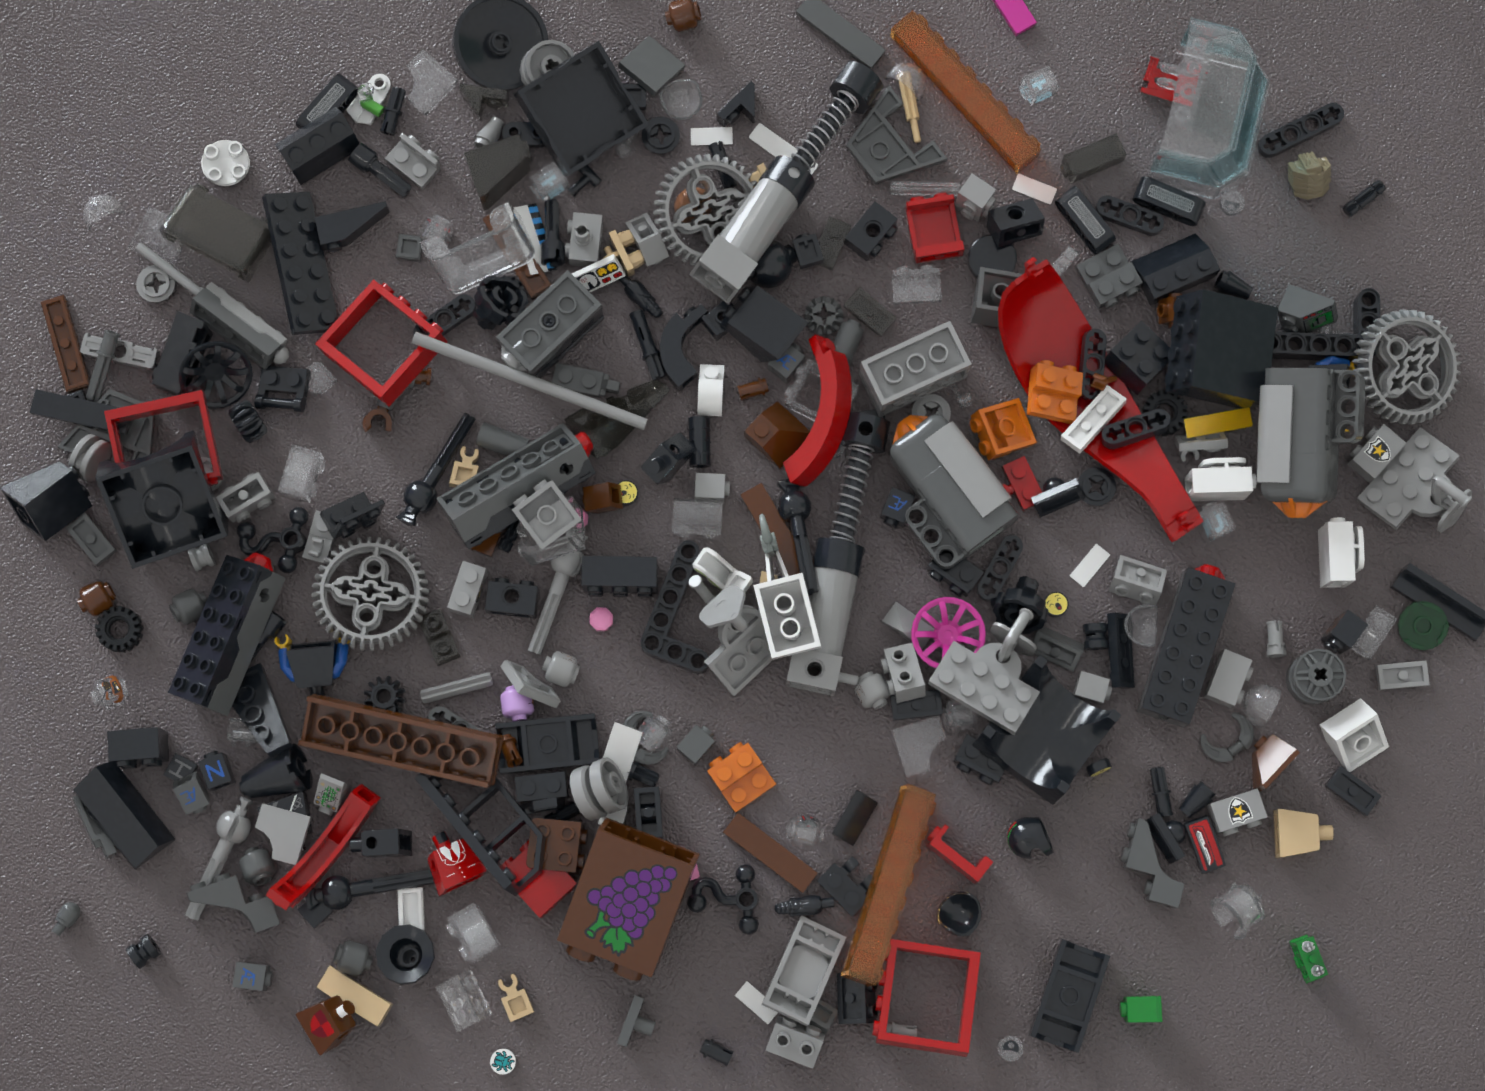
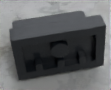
(350, 515)

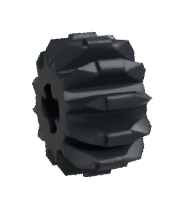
(247, 421)

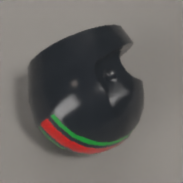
(1028, 834)

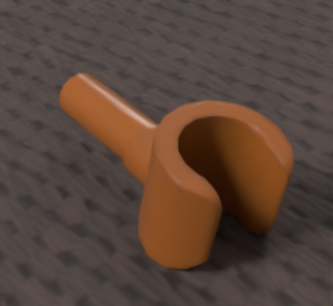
(1100, 381)

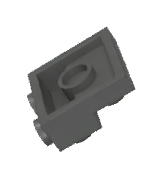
(1109, 277)

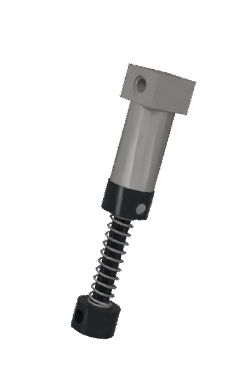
(781, 189)
(839, 564)

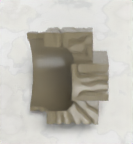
(1309, 176)

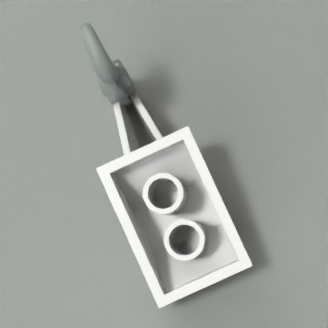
(784, 605)

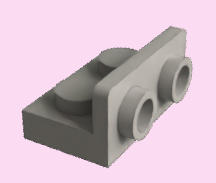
(413, 161)
(1138, 580)

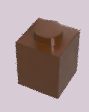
(602, 498)

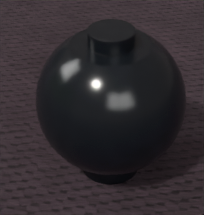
(774, 266)

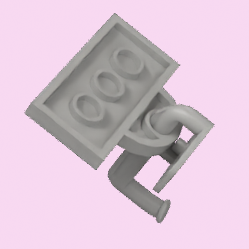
(1417, 484)
(743, 646)
(991, 683)

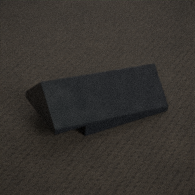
(123, 814)

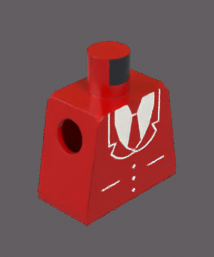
(453, 864)

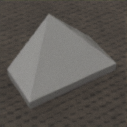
(901, 622)

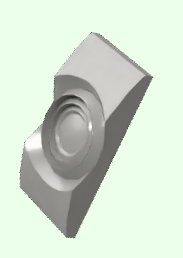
(803, 971)

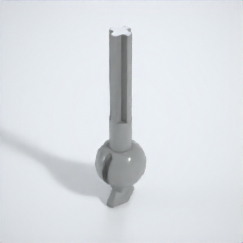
(565, 567)
(232, 828)

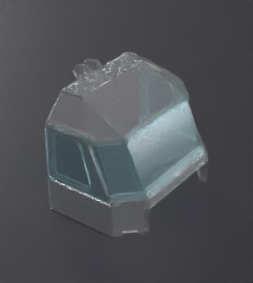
(1212, 111)

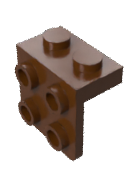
(562, 845)

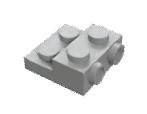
(545, 513)

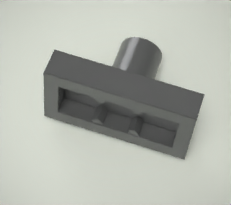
(635, 1022)

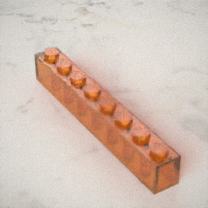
(965, 91)
(888, 885)

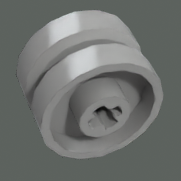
(544, 54)
(599, 789)

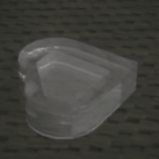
(320, 379)

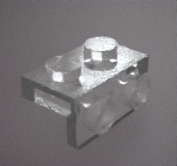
(916, 285)
(697, 517)
(464, 1000)

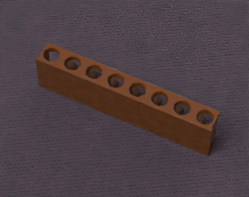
(401, 740)

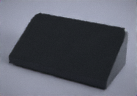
(854, 818)

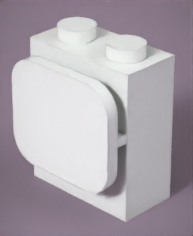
(1220, 480)
(1340, 553)

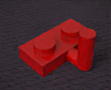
(1021, 482)

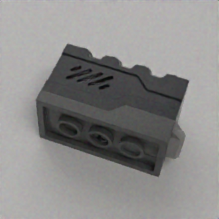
(550, 327)

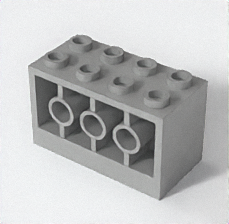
(914, 369)

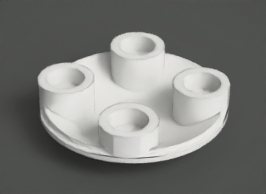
(225, 162)

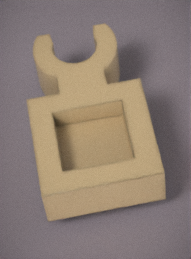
(464, 470)
(517, 1002)

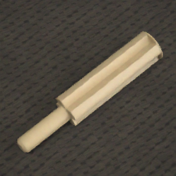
(911, 110)

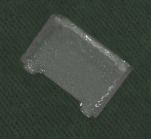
(490, 254)

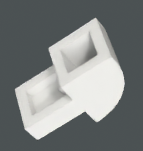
(710, 390)

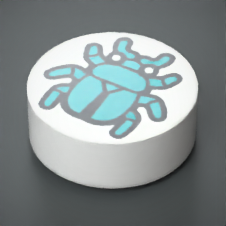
(503, 1061)

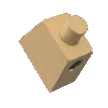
(1298, 832)

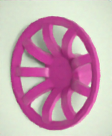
(947, 630)

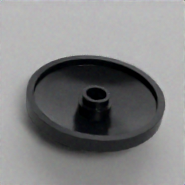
(493, 40)

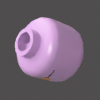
(516, 705)

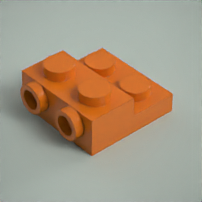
(1054, 392)
(1002, 429)
(740, 776)

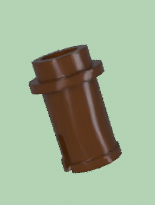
(753, 389)
(510, 751)

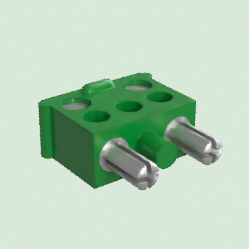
(1308, 958)

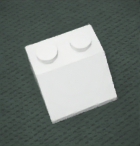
(1355, 735)

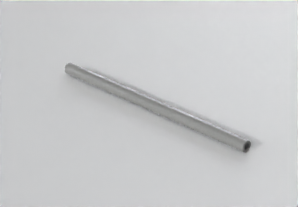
(529, 380)

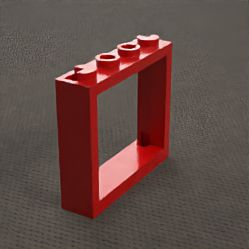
(408, 370)
(159, 407)
(883, 1002)

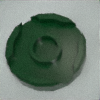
(1423, 625)

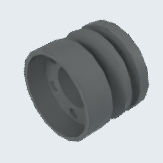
(1302, 673)

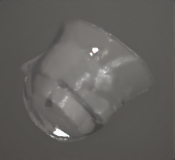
(1241, 902)

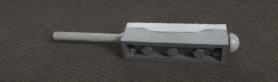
(228, 317)

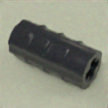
(699, 436)

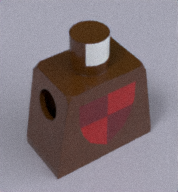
(327, 1022)

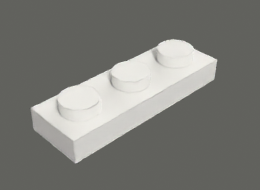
(1093, 419)

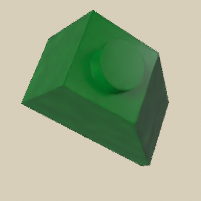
(1141, 1009)

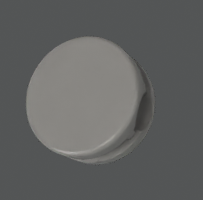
(87, 456)

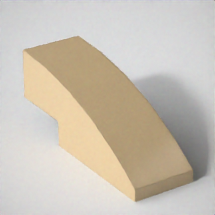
(366, 1002)

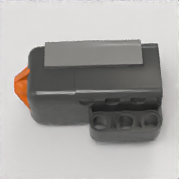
(1300, 435)
(953, 487)

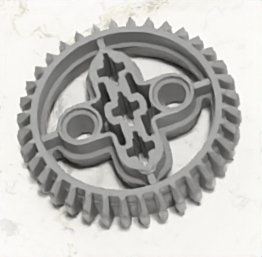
(692, 167)
(1407, 366)
(360, 588)

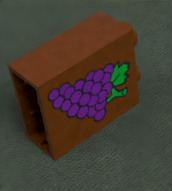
(627, 899)

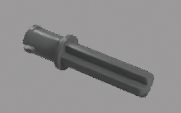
(102, 365)

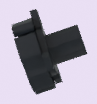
(498, 306)
(1008, 605)

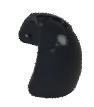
(959, 913)

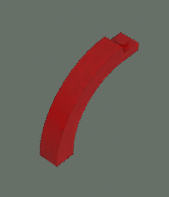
(831, 417)
(326, 849)

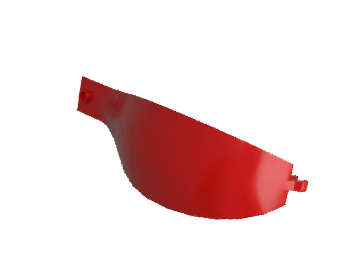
(1045, 323)

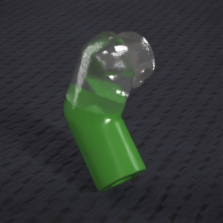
(366, 100)

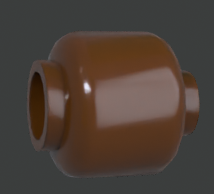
(683, 15)
(96, 597)

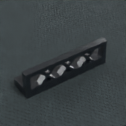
(1460, 612)

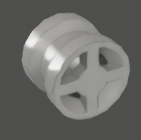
(201, 557)

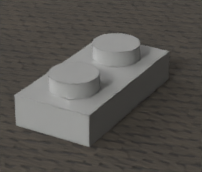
(1402, 675)

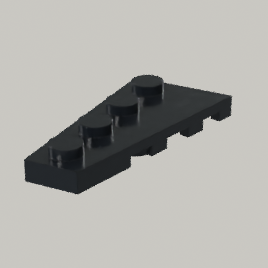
(260, 711)

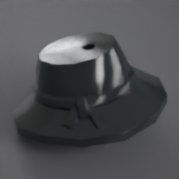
(398, 949)

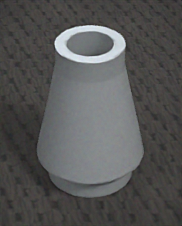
(490, 133)

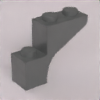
(1142, 858)
(228, 894)

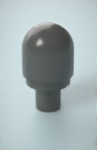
(66, 917)

